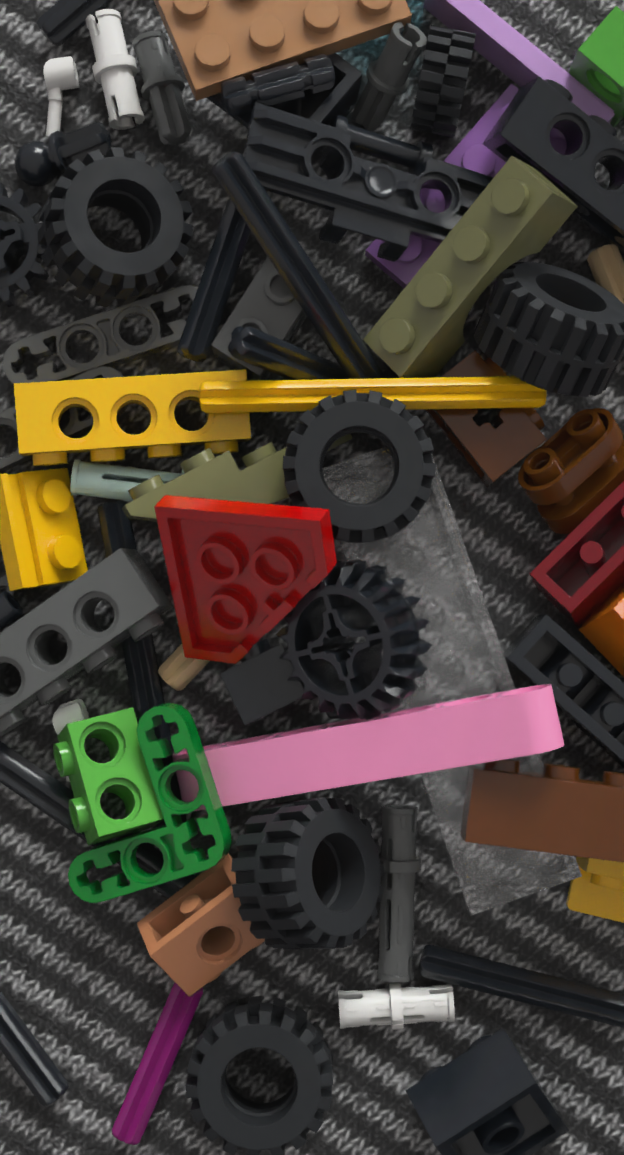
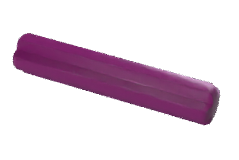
(155, 1065)

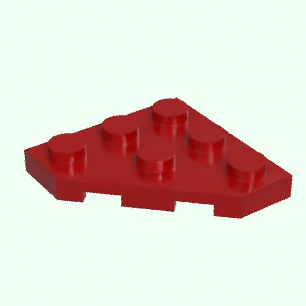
(239, 568)

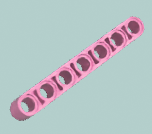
(382, 747)

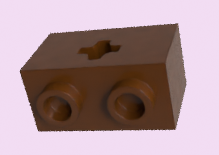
(488, 449)

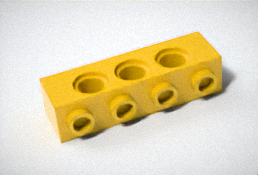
(43, 403)

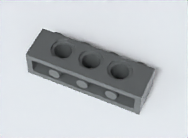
(137, 608)

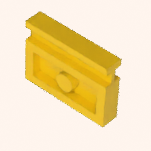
(39, 529)

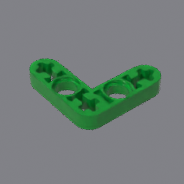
(175, 836)

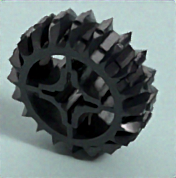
(347, 675)

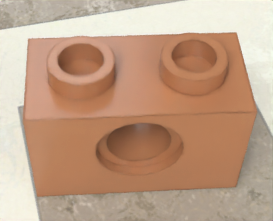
(199, 929)

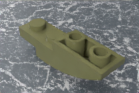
(218, 479)

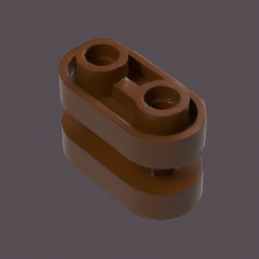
(575, 469)

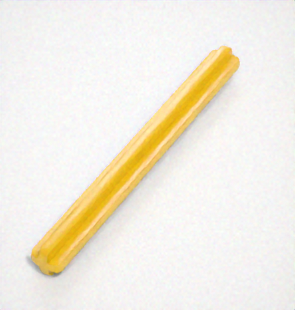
(413, 392)

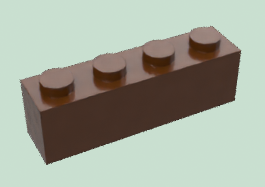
(544, 810)

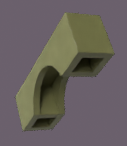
(503, 225)

